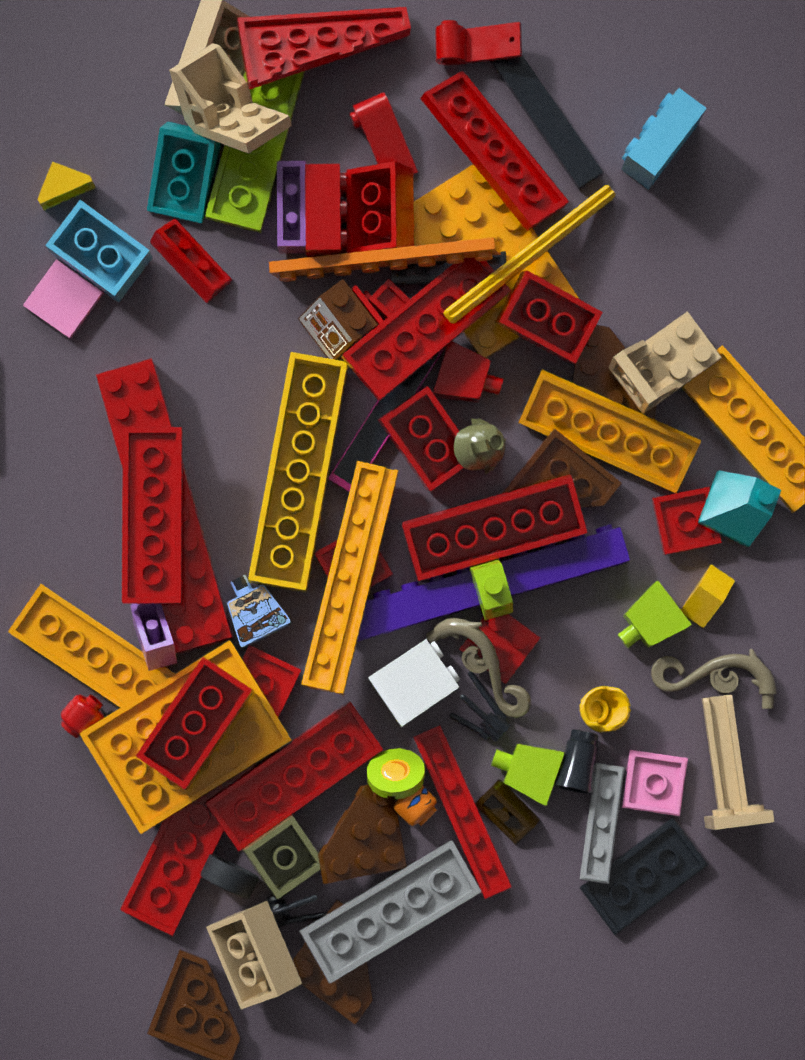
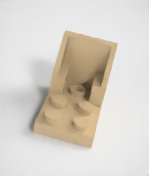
(220, 104)
(663, 362)

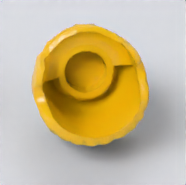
(605, 709)

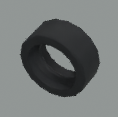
(229, 876)

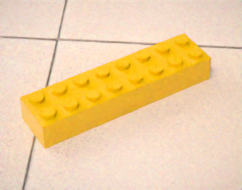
(298, 472)

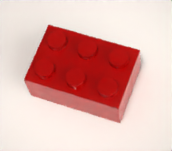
(380, 207)
(325, 210)
(548, 317)
(424, 437)

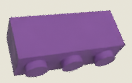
(291, 207)

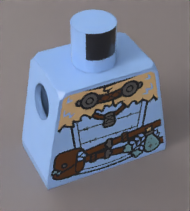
(254, 612)

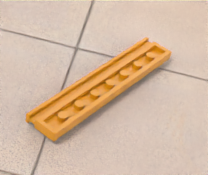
(350, 578)

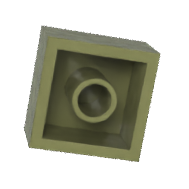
(283, 857)

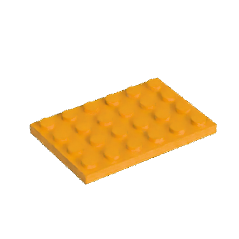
(471, 210)
(146, 792)

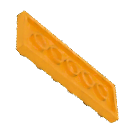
(752, 426)
(610, 431)
(85, 648)

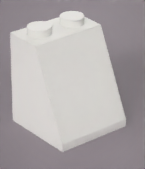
(414, 682)

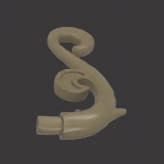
(470, 659)
(751, 663)

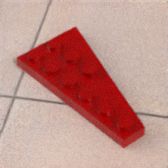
(298, 42)

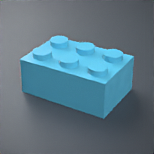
(662, 137)
(99, 251)

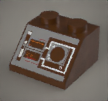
(337, 320)

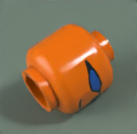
(417, 807)

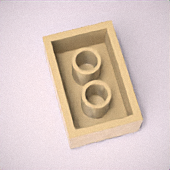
(254, 955)

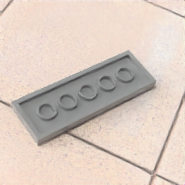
(390, 911)

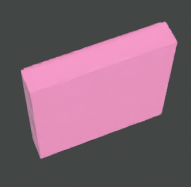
(63, 299)
(654, 782)

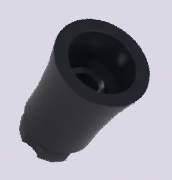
(578, 763)

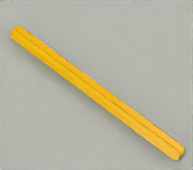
(529, 254)

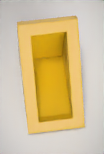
(63, 184)
(707, 596)

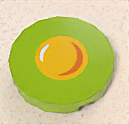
(396, 773)

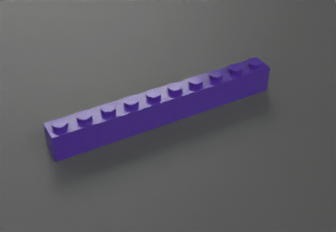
(523, 574)

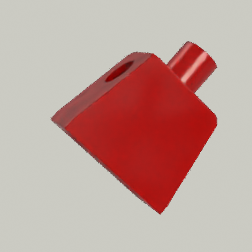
(465, 375)

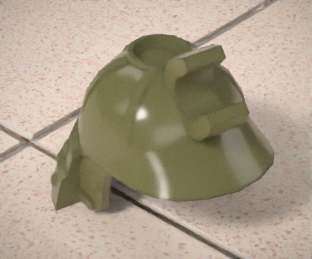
(479, 446)

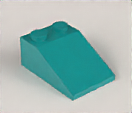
(182, 173)

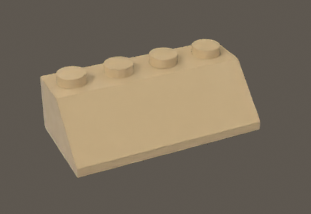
(214, 24)

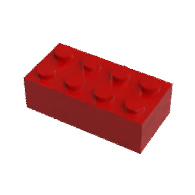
(194, 723)

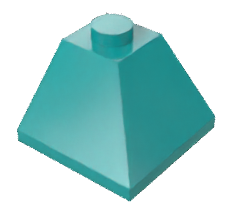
(739, 506)

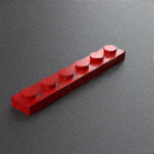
(462, 812)

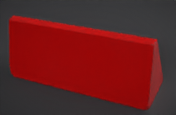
(190, 260)

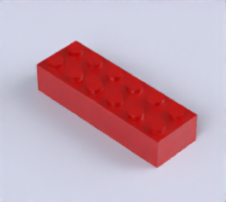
(494, 527)

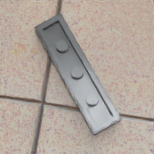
(602, 823)

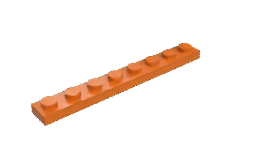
(394, 257)

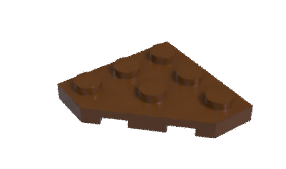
(593, 372)
(560, 458)
(363, 840)
(347, 995)
(195, 1011)

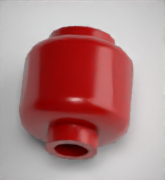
(81, 714)

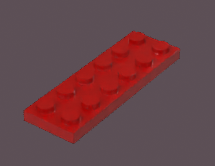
(494, 150)
(419, 328)
(152, 515)
(293, 776)

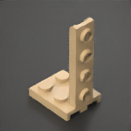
(728, 770)

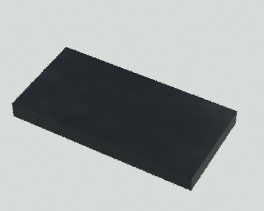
(645, 876)

